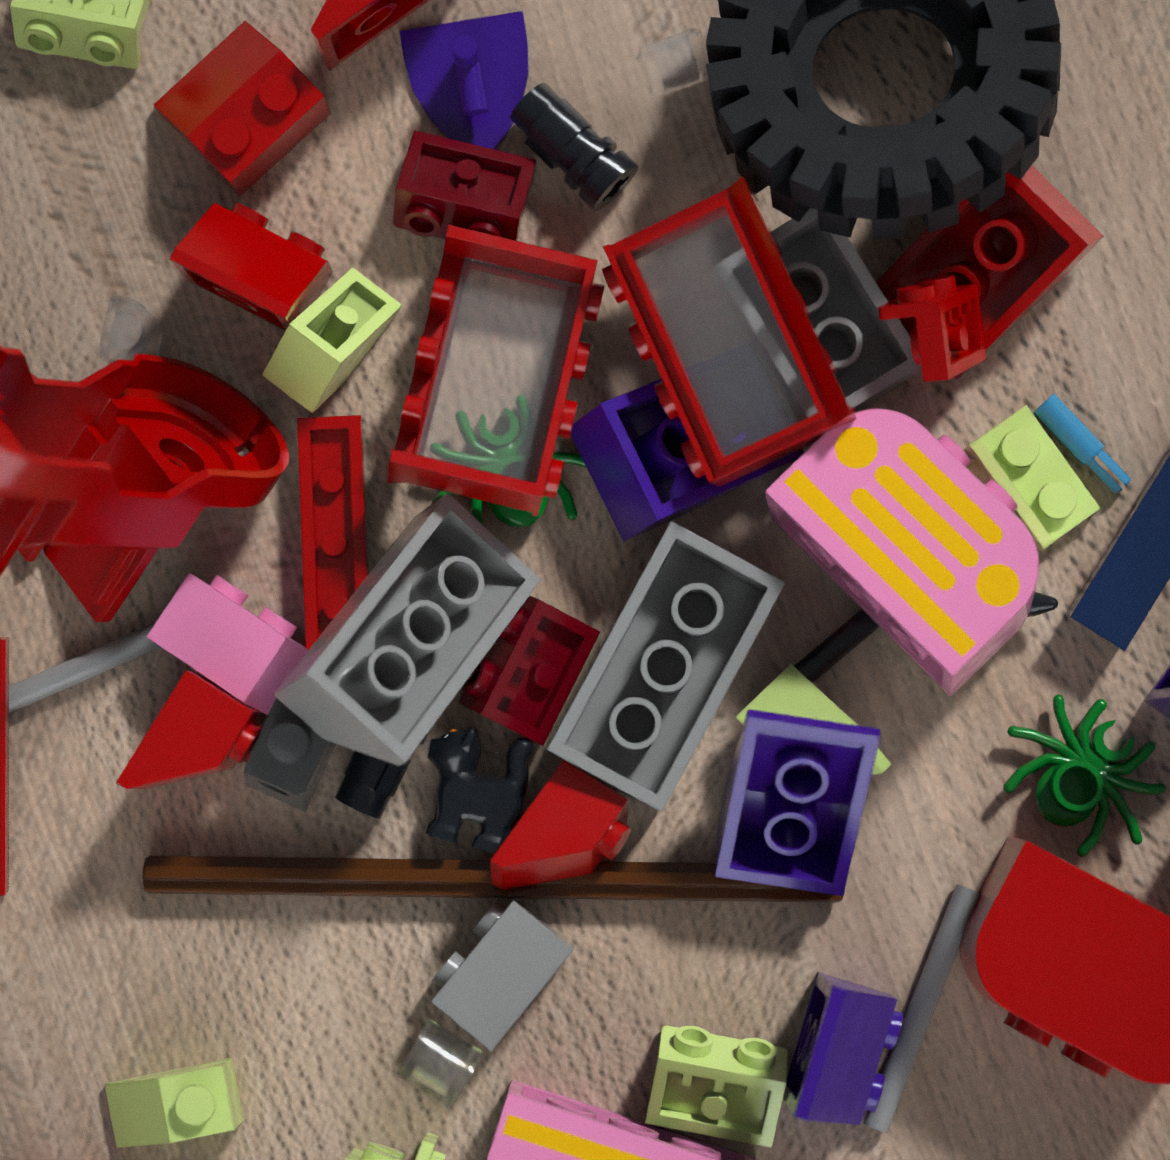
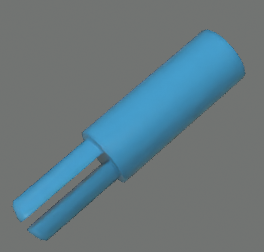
(1079, 440)

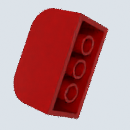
(1073, 962)

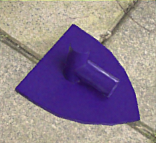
(469, 75)

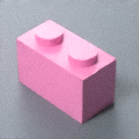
(228, 642)

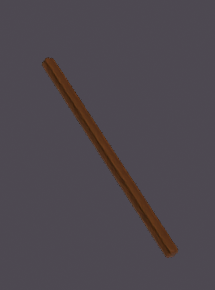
(448, 879)

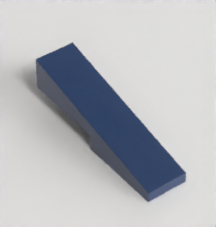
(1132, 568)

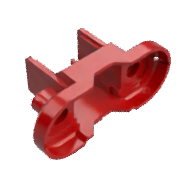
(123, 466)

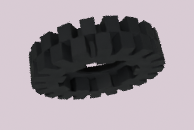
(815, 159)

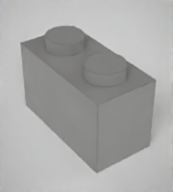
(501, 972)

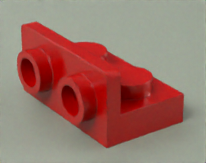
(947, 326)

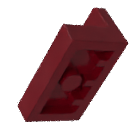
(461, 187)
(530, 670)

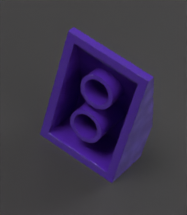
(641, 465)
(794, 802)
(840, 1050)

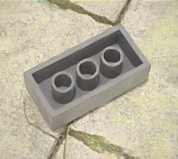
(666, 666)

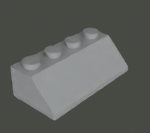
(409, 635)

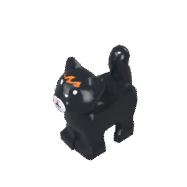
(473, 797)

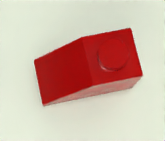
(562, 832)

